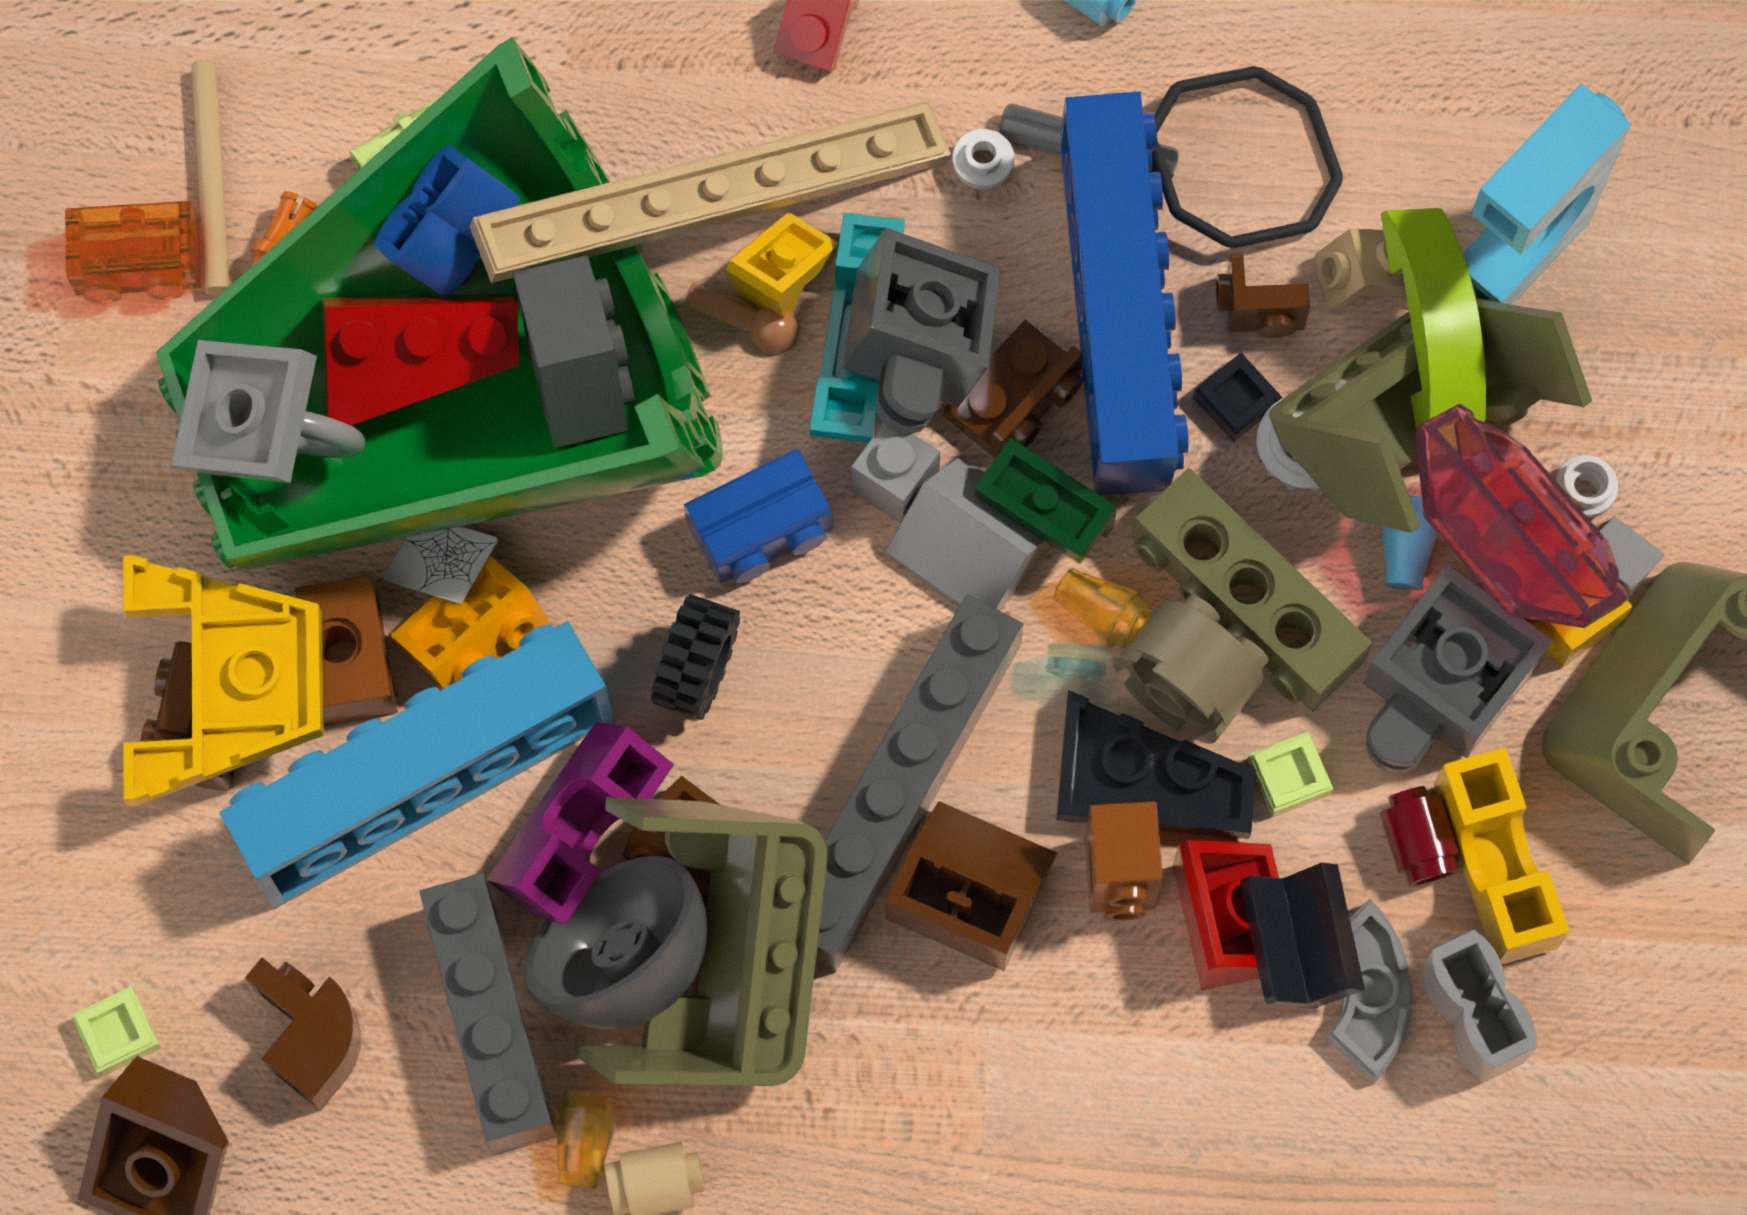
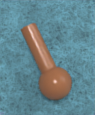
(766, 328)

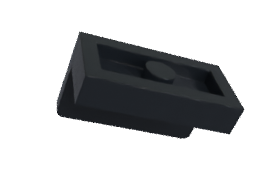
(1302, 937)

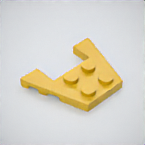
(251, 677)

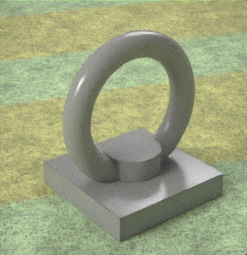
(251, 416)

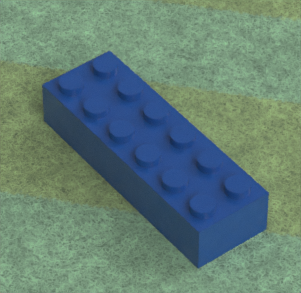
(1119, 294)

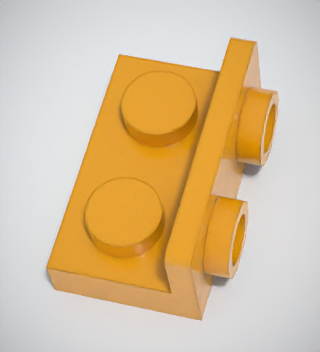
(488, 622)

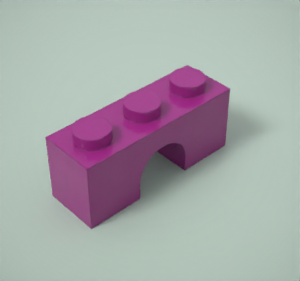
(549, 859)

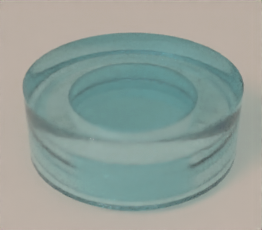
(1077, 661)

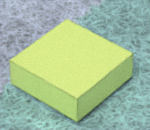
(1290, 774)
(116, 1031)

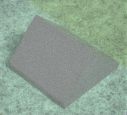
(962, 542)

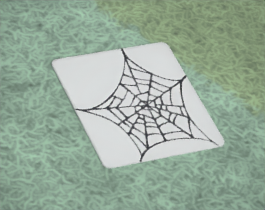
(441, 562)

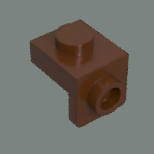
(1264, 309)

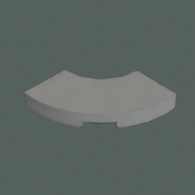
(1376, 1018)

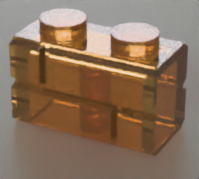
(133, 250)

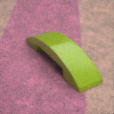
(1440, 311)

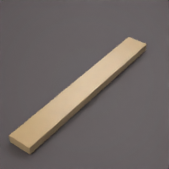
(709, 190)

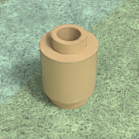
(654, 1180)

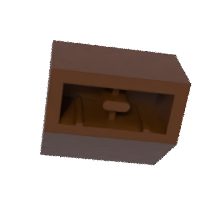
(969, 885)

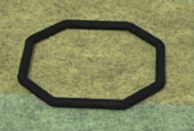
(1321, 135)

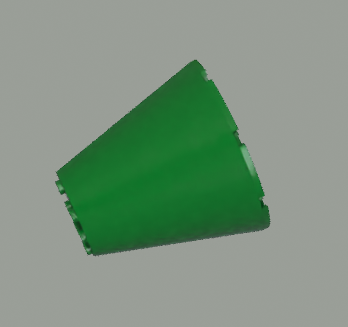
(478, 446)

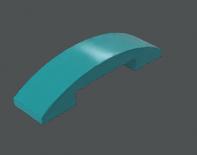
(845, 399)

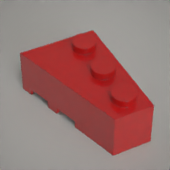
(411, 348)

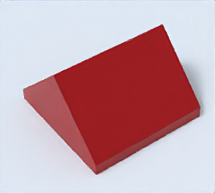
(1214, 906)

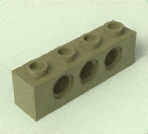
(1193, 512)

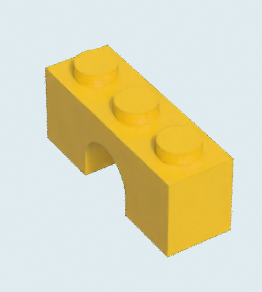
(1508, 890)

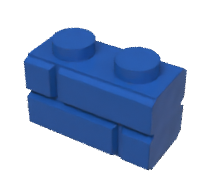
(759, 518)

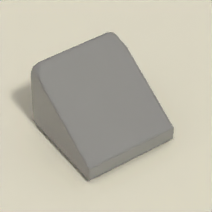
(1632, 554)

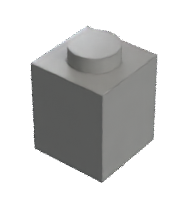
(893, 470)

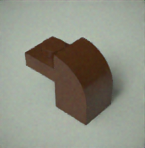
(321, 1040)

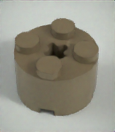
(1191, 668)

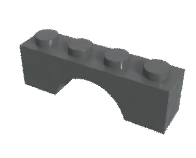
(487, 1014)

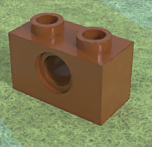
(364, 682)
(1123, 859)

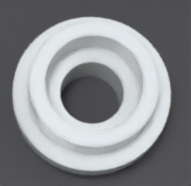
(983, 175)
(1598, 474)

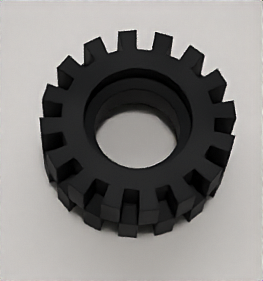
(695, 656)

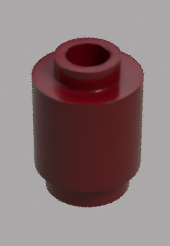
(1420, 836)

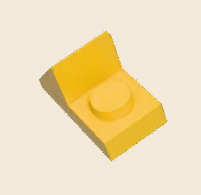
(780, 264)

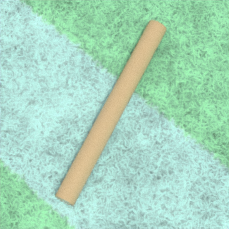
(210, 177)

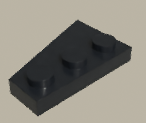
(1122, 762)

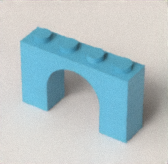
(1544, 195)

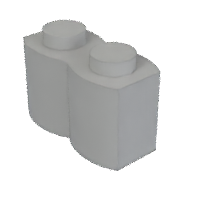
(1469, 991)

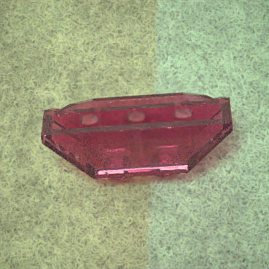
(1513, 523)

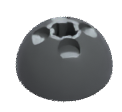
(623, 948)

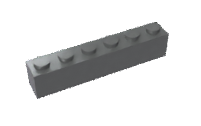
(911, 768)

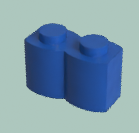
(431, 227)

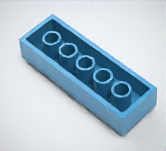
(418, 763)

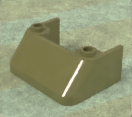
(1357, 421)
(1603, 729)
(758, 953)

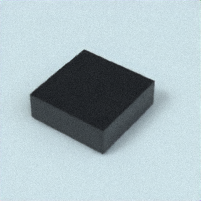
(1236, 396)

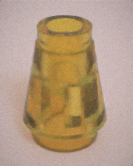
(1103, 606)
(583, 1136)

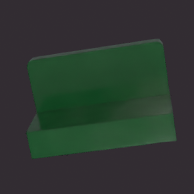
(1046, 501)

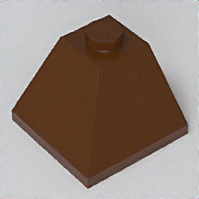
(154, 1146)

